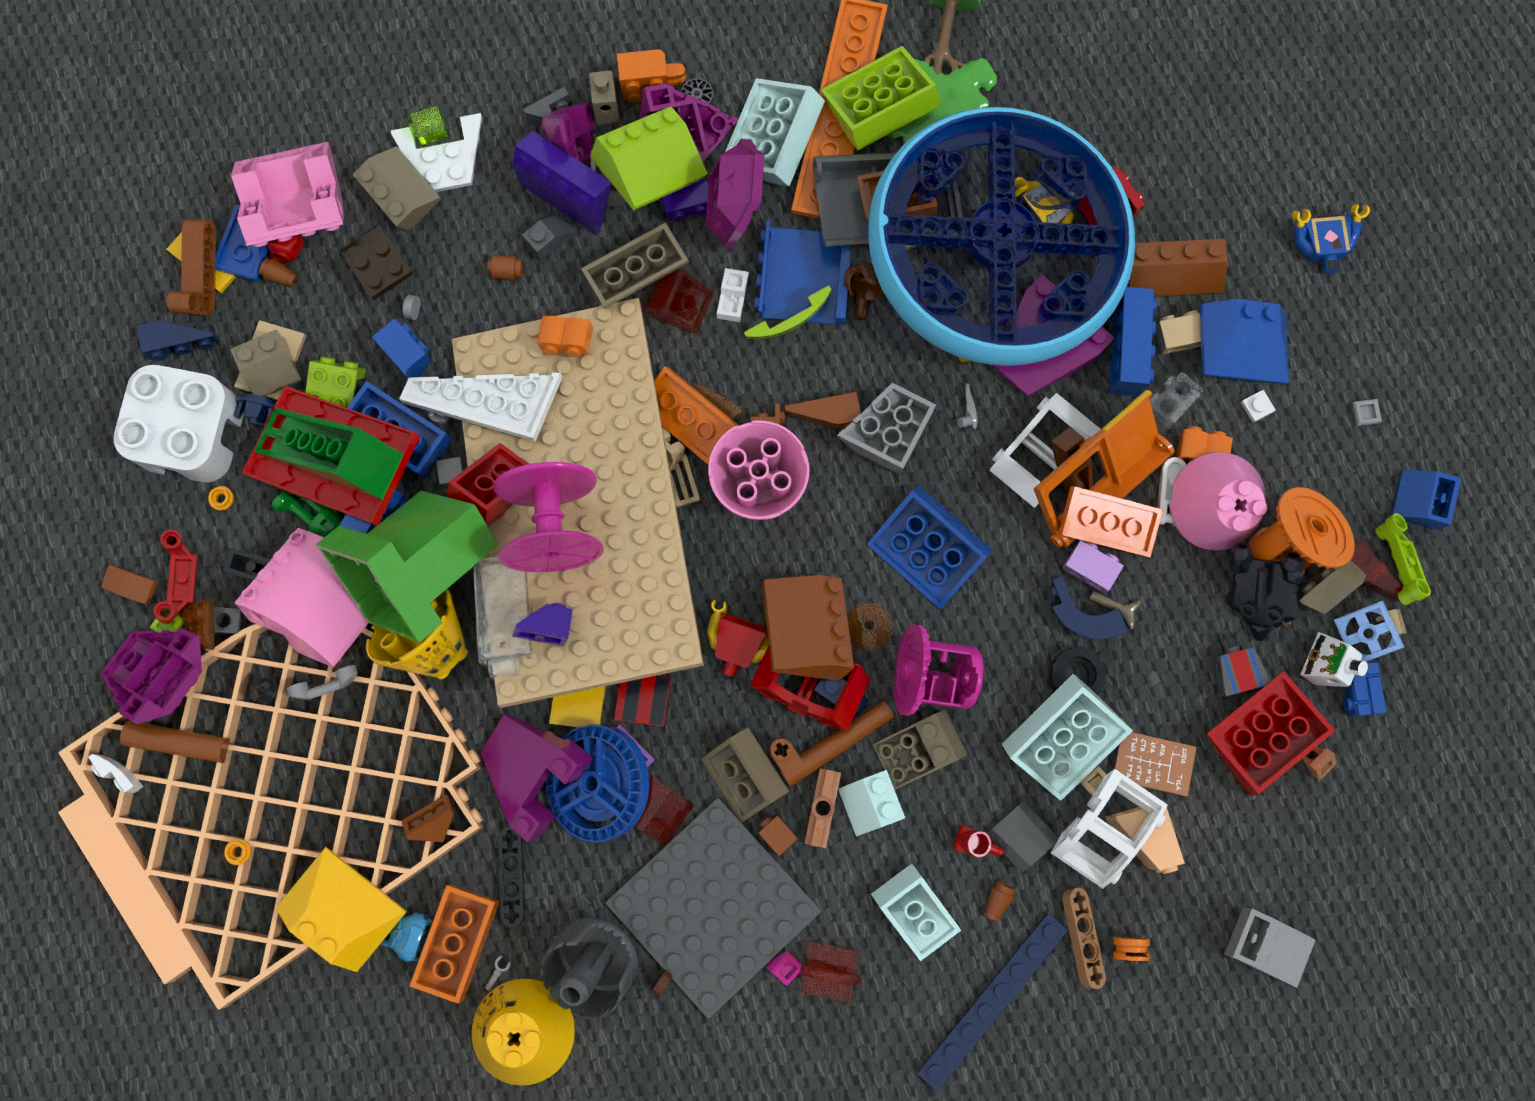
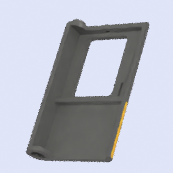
(840, 199)

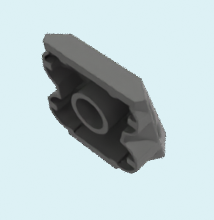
(1022, 836)

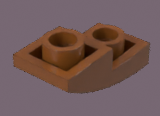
(129, 584)

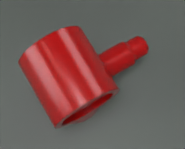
(975, 843)

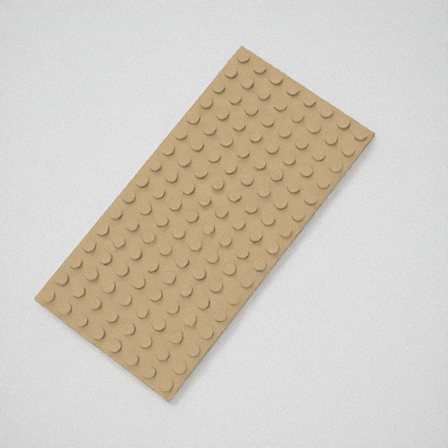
(636, 599)

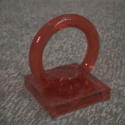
(830, 972)

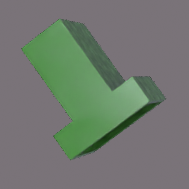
(408, 561)

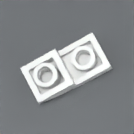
(109, 768)

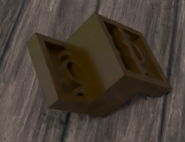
(376, 262)

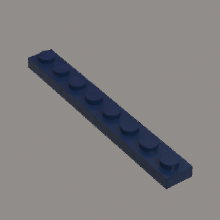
(992, 1001)

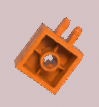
(644, 70)

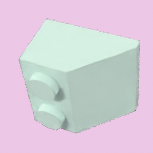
(871, 803)

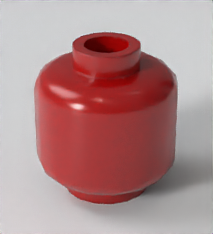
(286, 250)

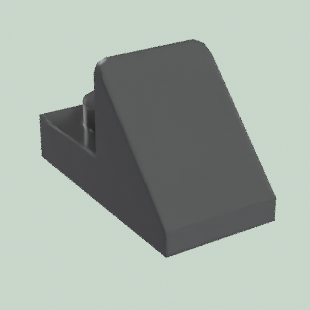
(546, 105)

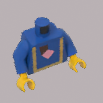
(1328, 237)

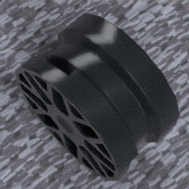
(700, 89)

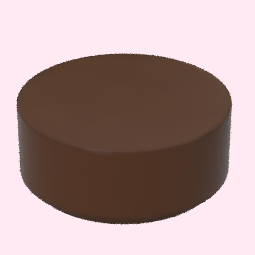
(661, 983)

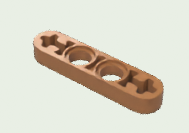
(1087, 937)

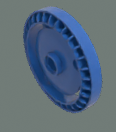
(619, 789)

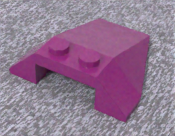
(153, 672)

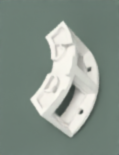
(1013, 473)
(1087, 861)

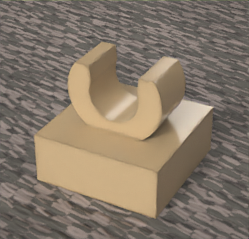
(1397, 619)

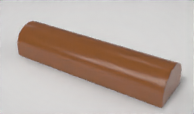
(174, 741)

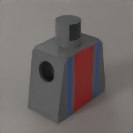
(1239, 669)

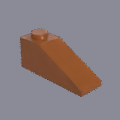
(831, 412)

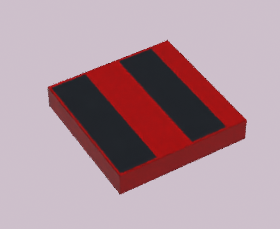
(643, 701)

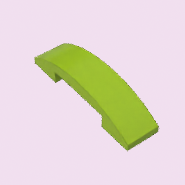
(816, 302)

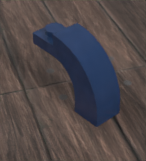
(1092, 626)

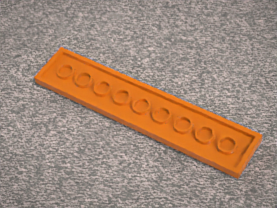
(851, 48)

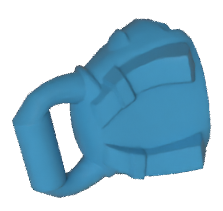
(409, 936)

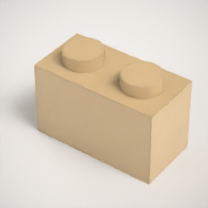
(1179, 332)

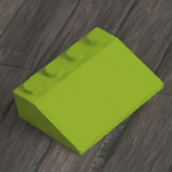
(881, 97)
(649, 158)

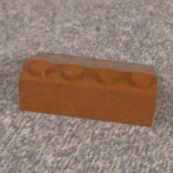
(808, 626)

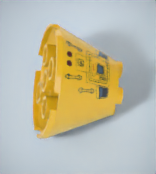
(431, 656)
(544, 1030)

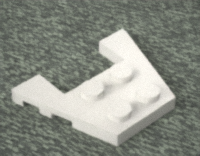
(446, 164)

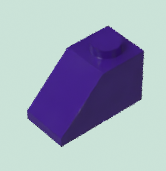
(546, 625)

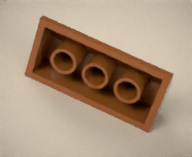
(1180, 267)

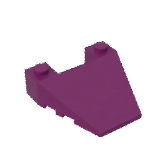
(1039, 375)
(519, 764)

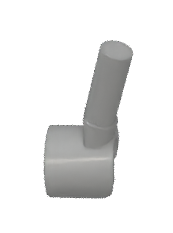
(497, 972)

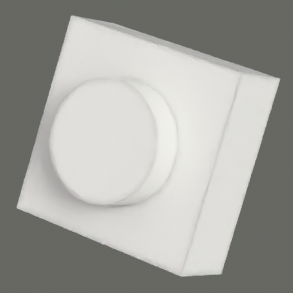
(1258, 406)

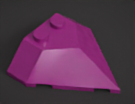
(704, 121)
(571, 130)

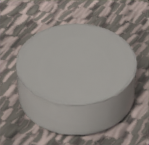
(411, 307)

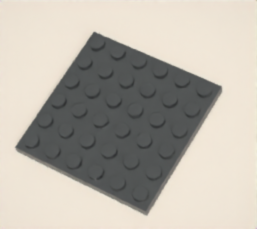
(713, 907)

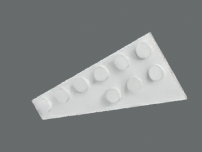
(492, 401)

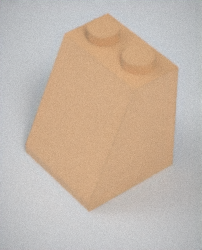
(1161, 848)

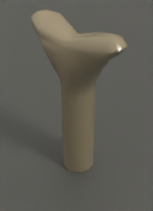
(1126, 611)

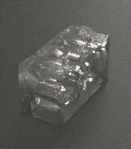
(1177, 403)

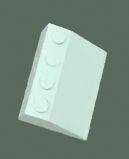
(779, 123)
(1066, 737)

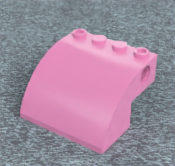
(288, 194)
(304, 601)

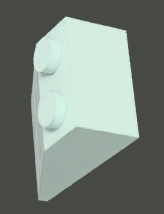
(915, 912)

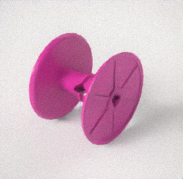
(546, 488)

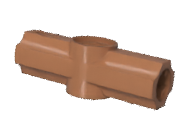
(826, 791)

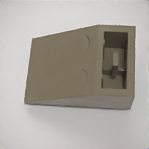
(920, 749)

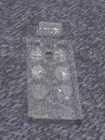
(499, 605)

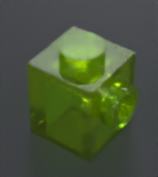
(428, 125)

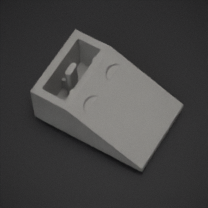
(1270, 946)

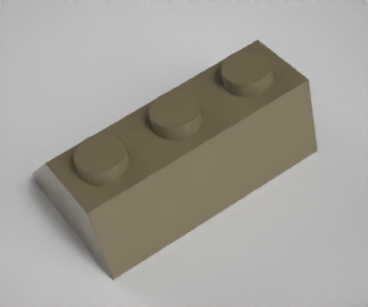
(397, 187)
(744, 774)

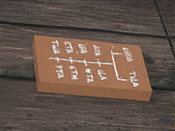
(1156, 763)

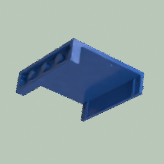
(797, 267)

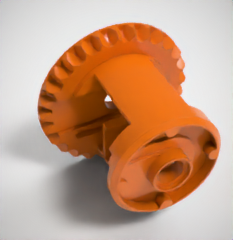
(1298, 510)

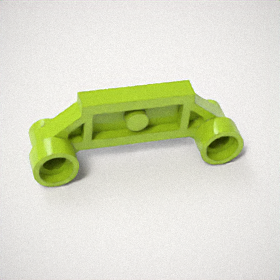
(1406, 558)

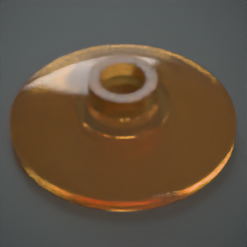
(869, 639)

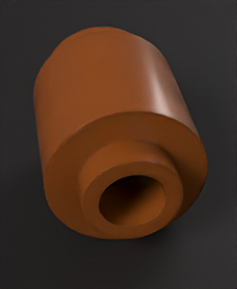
(505, 267)

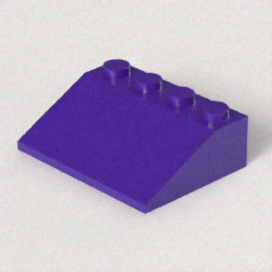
(562, 181)

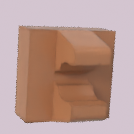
(1321, 764)

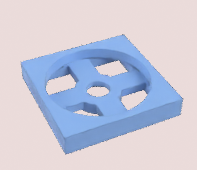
(1363, 622)

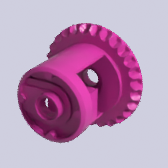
(919, 685)

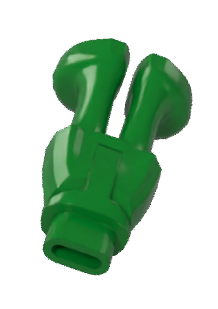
(322, 524)

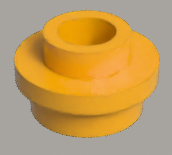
(215, 493)
(230, 851)

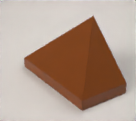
(429, 822)

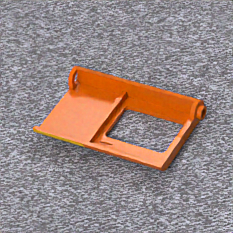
(1128, 452)

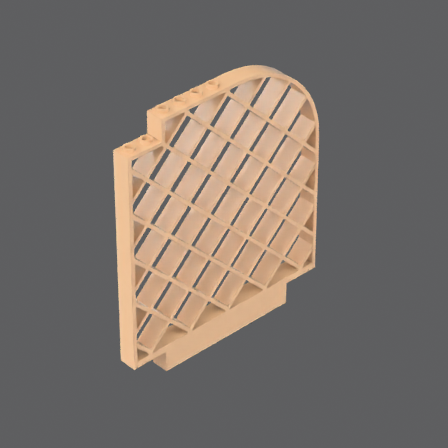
(134, 880)

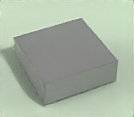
(1366, 412)
(449, 469)

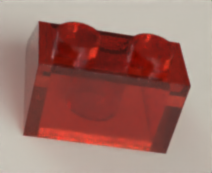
(680, 301)
(663, 811)

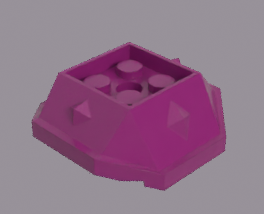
(734, 191)

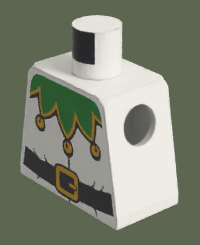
(1332, 662)

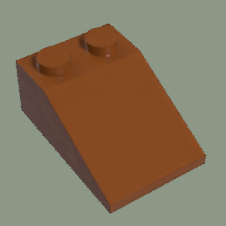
(916, 206)

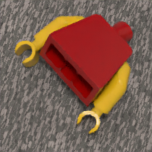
(736, 640)

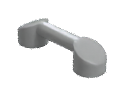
(344, 678)

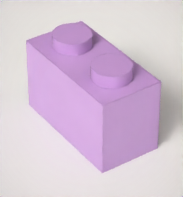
(1093, 566)

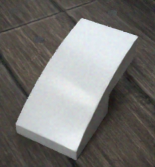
(732, 295)

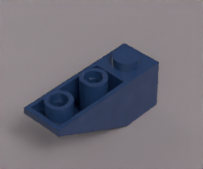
(159, 336)

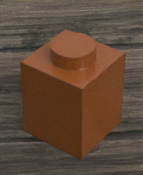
(777, 834)

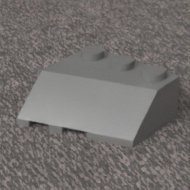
(889, 427)

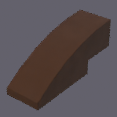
(1063, 448)

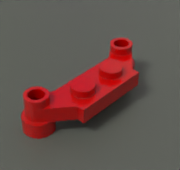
(181, 578)

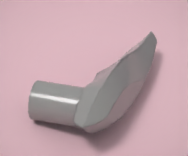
(971, 413)

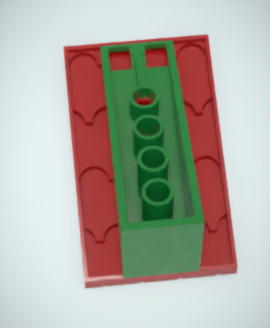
(331, 455)

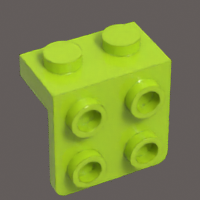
(333, 380)

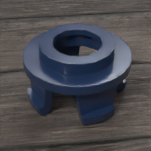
(255, 408)

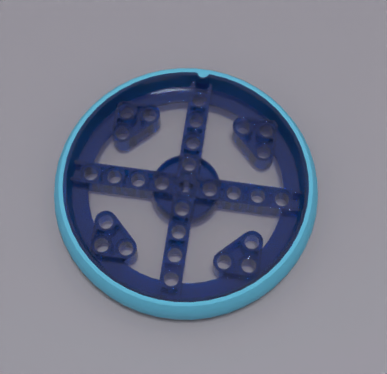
(1062, 151)

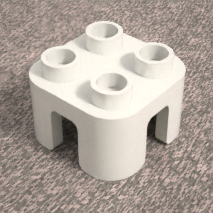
(176, 422)

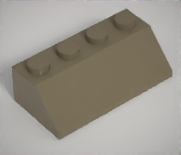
(634, 265)

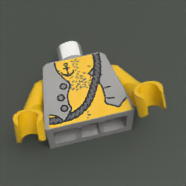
(1042, 203)

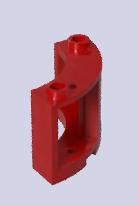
(839, 718)

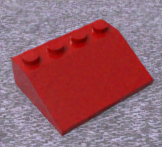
(1269, 734)

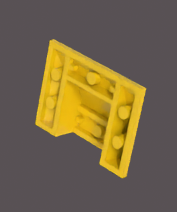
(338, 912)

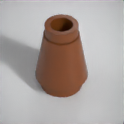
(277, 272)
(999, 900)

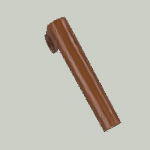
(797, 767)

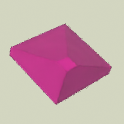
(782, 965)

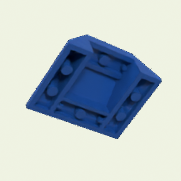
(1244, 341)

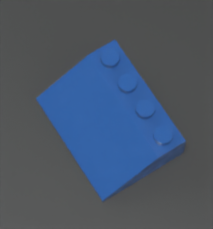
(929, 547)

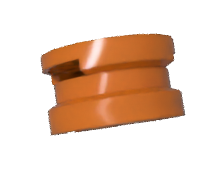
(1131, 945)

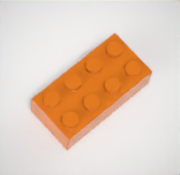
(454, 943)

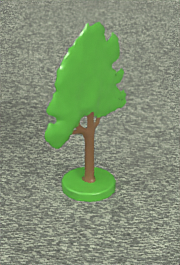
(961, 87)

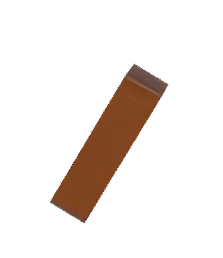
(197, 270)

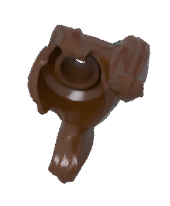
(866, 285)

